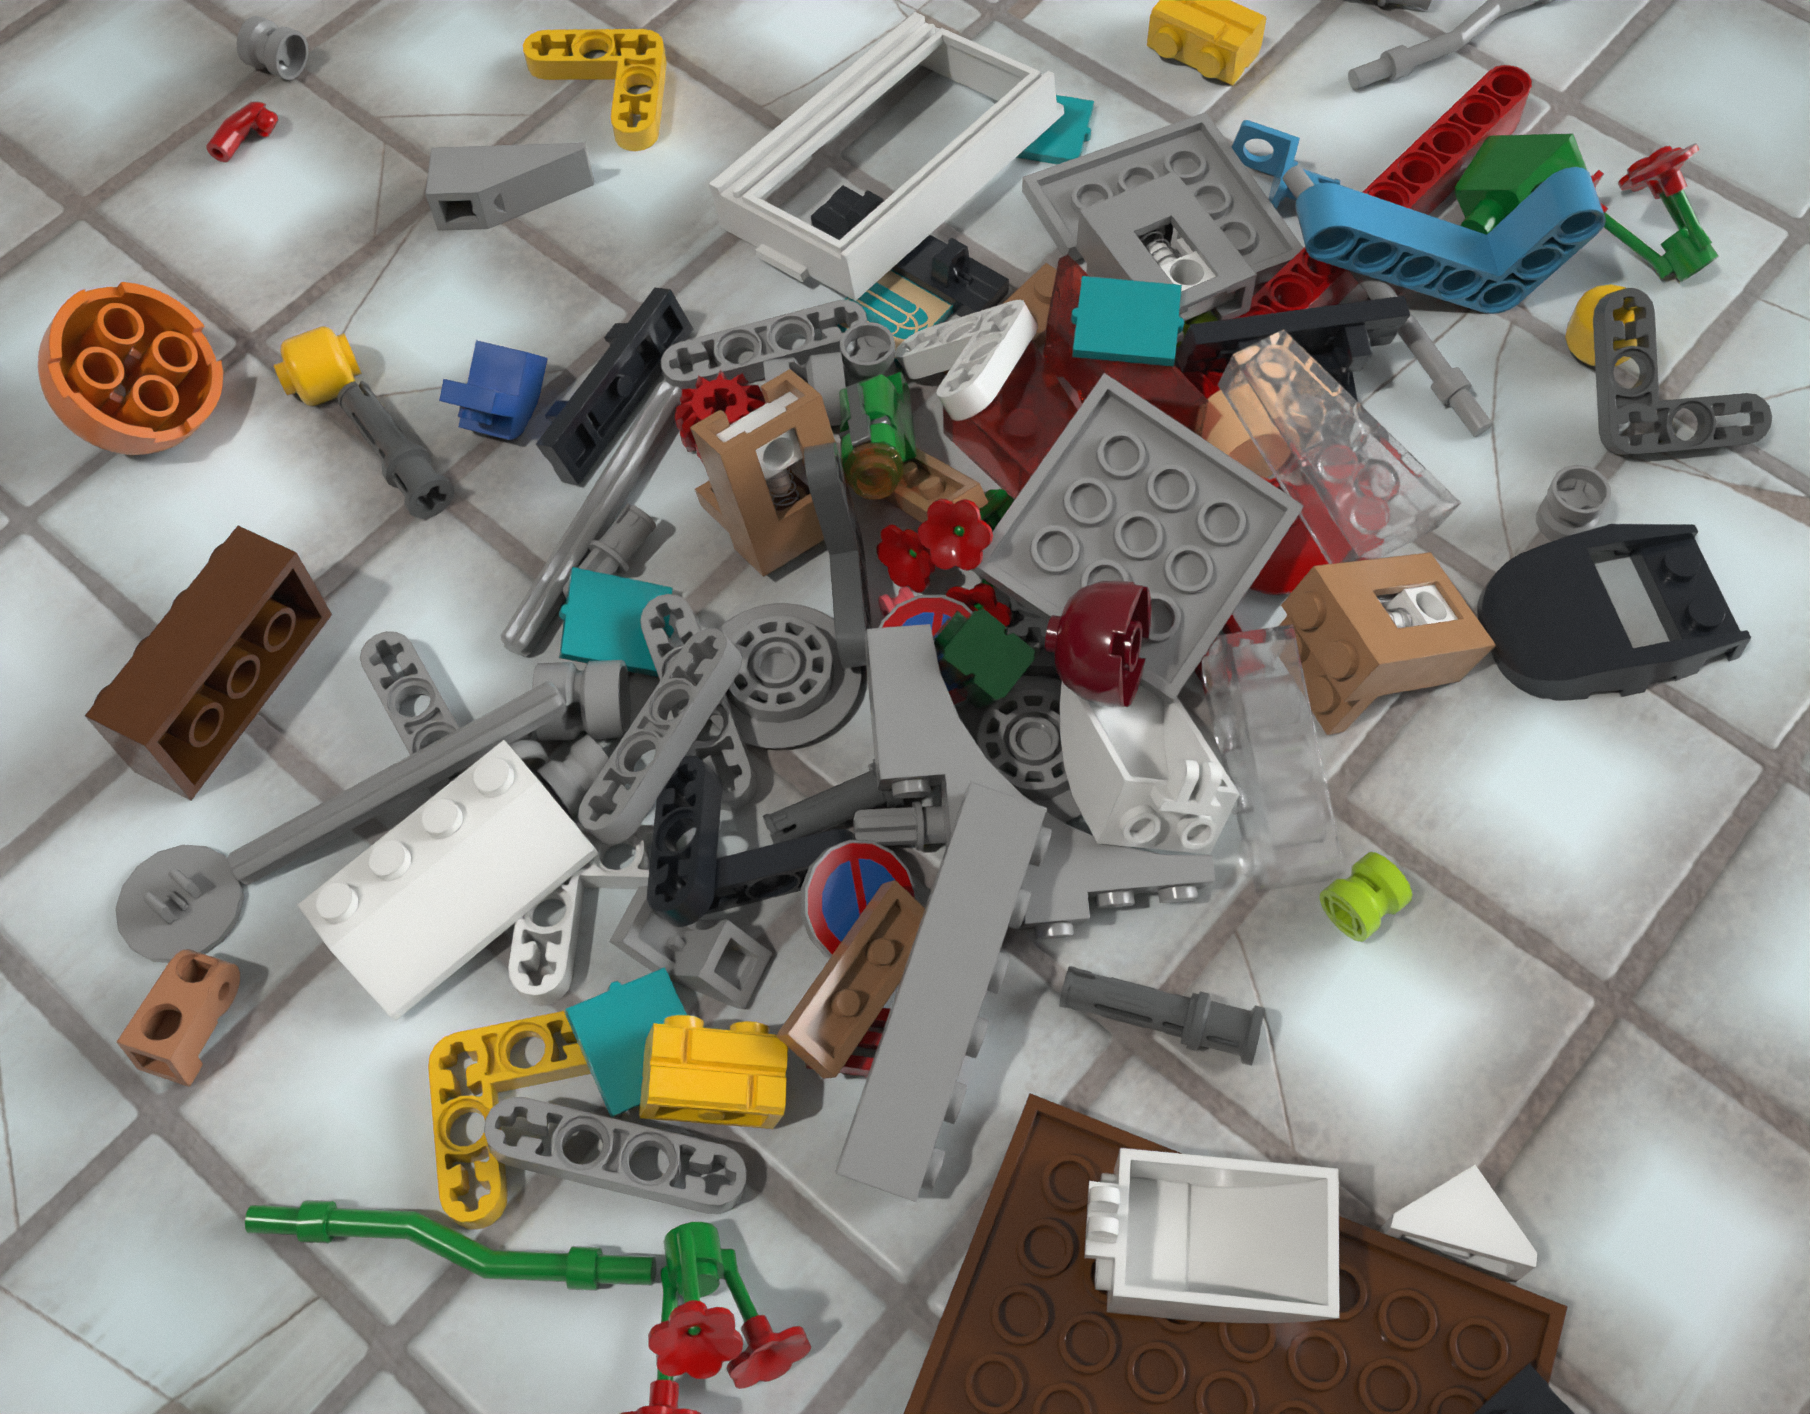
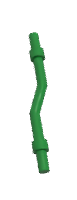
(580, 1268)

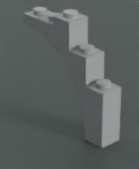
(926, 745)

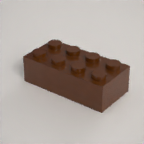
(211, 663)

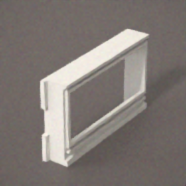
(923, 202)

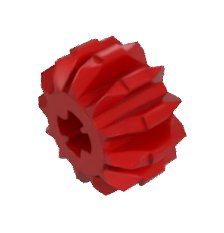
(731, 396)

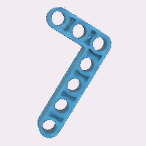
(1446, 259)

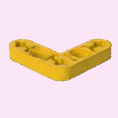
(627, 70)
(490, 1075)

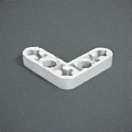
(975, 350)
(561, 958)

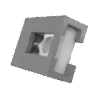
(1169, 238)

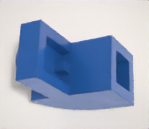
(499, 390)

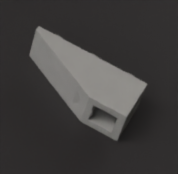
(501, 182)

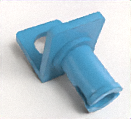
(1277, 162)

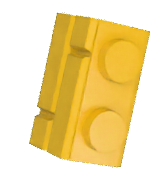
(1207, 35)
(713, 1074)

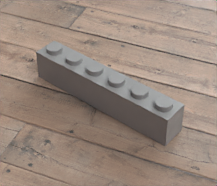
(942, 992)

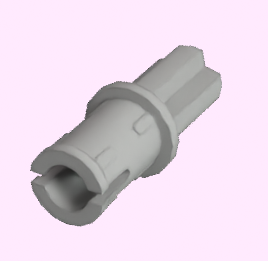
(618, 543)
(901, 825)

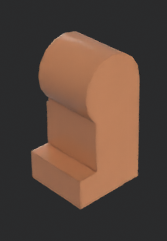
(180, 1016)

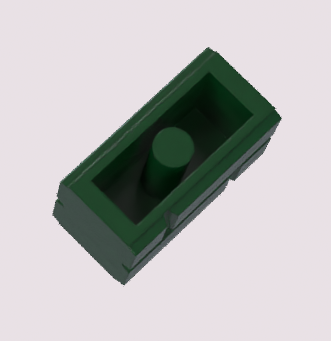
(980, 656)

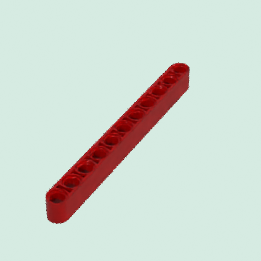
(1415, 180)

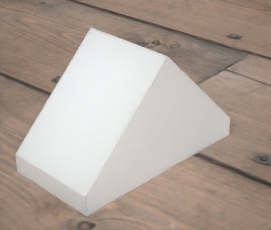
(1466, 1225)

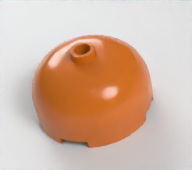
(128, 369)

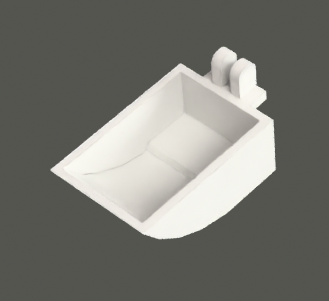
(1144, 774)
(1215, 1238)

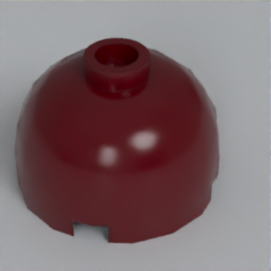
(1101, 641)

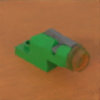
(876, 434)

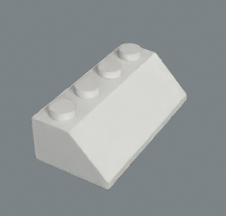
(447, 880)

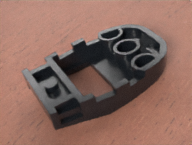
(1563, 634)

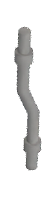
(1401, 60)
(1448, 383)

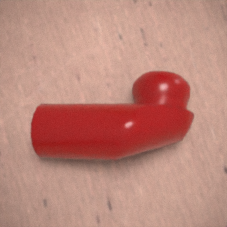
(237, 127)

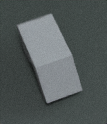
(704, 956)

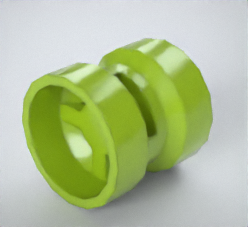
(1366, 896)

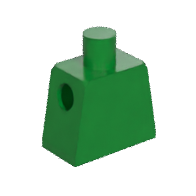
(1508, 172)

